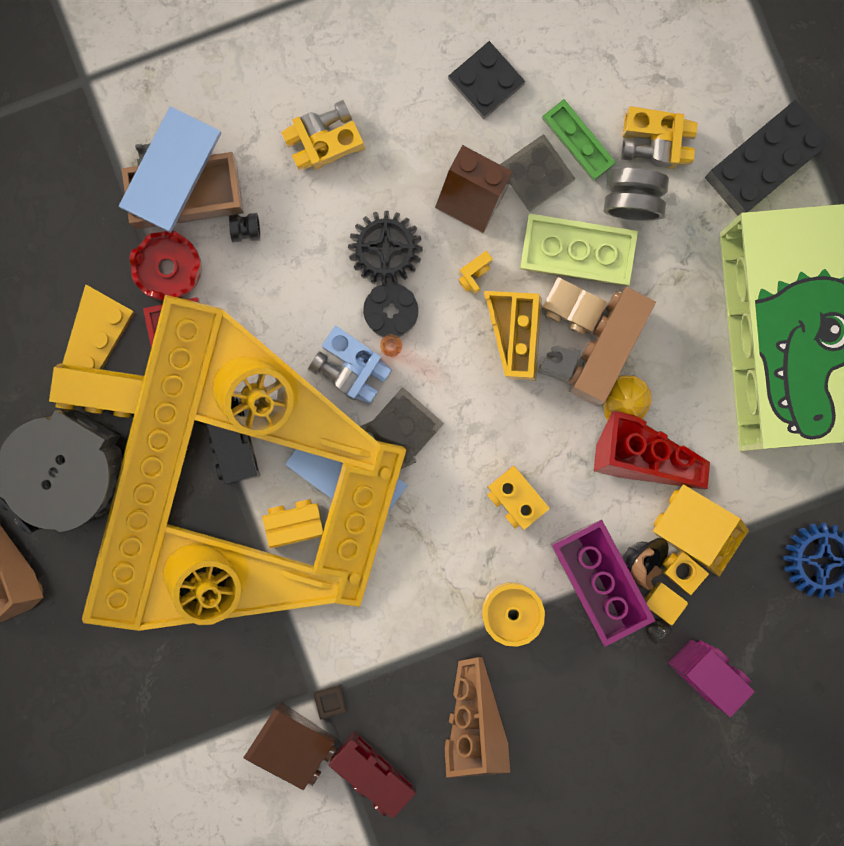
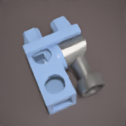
(357, 368)

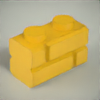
(293, 525)

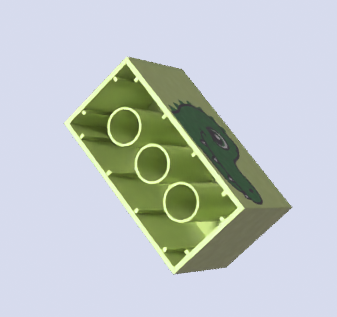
(786, 325)

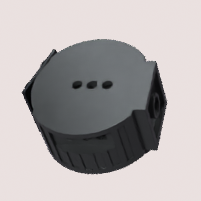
(59, 471)

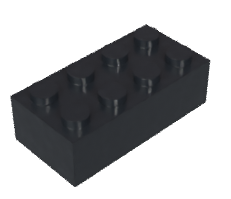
(767, 158)

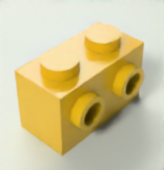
(521, 494)

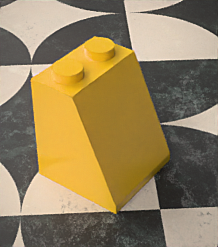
(701, 529)

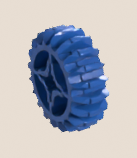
(821, 549)

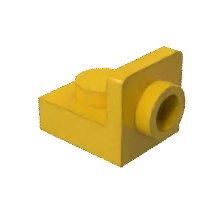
(476, 267)

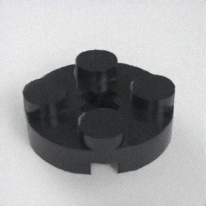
(402, 299)

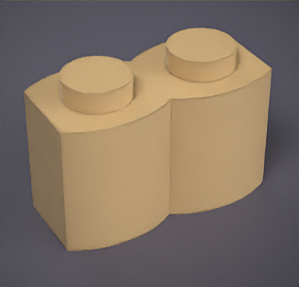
(574, 306)

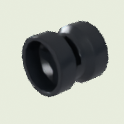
(244, 227)

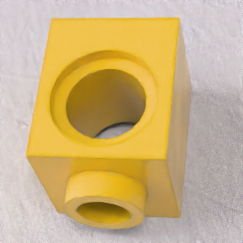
(692, 580)

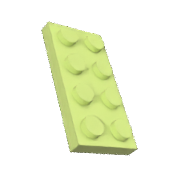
(578, 250)

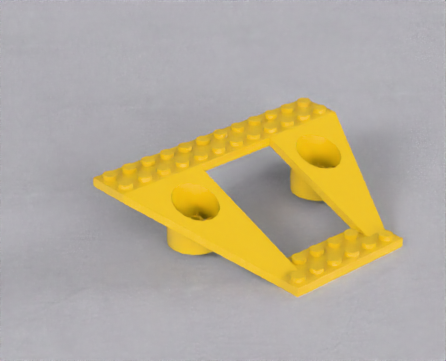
(191, 377)

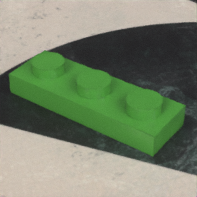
(578, 140)

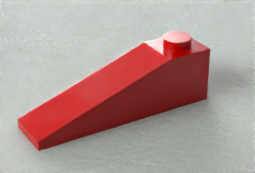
(640, 453)

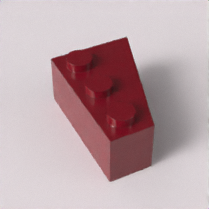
(372, 775)

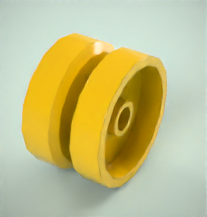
(503, 628)

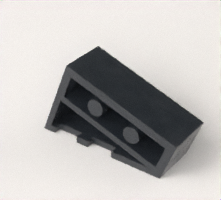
(233, 452)

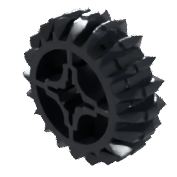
(372, 248)

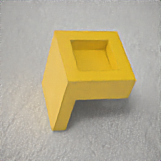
(665, 603)

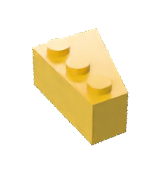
(517, 331)

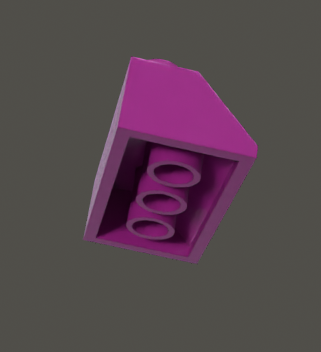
(602, 582)

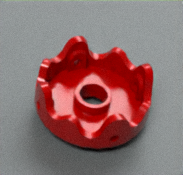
(155, 249)

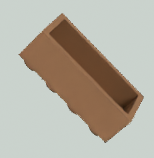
(213, 196)
(612, 346)

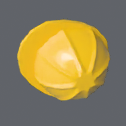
(628, 396)

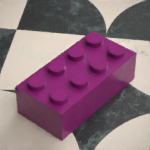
(712, 676)

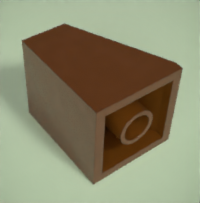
(473, 189)
(291, 747)

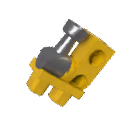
(666, 135)
(320, 144)

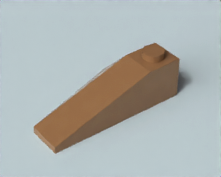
(18, 581)
(477, 733)

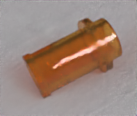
(391, 339)

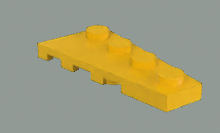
(96, 330)

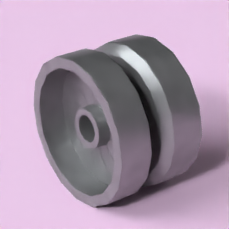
(636, 194)

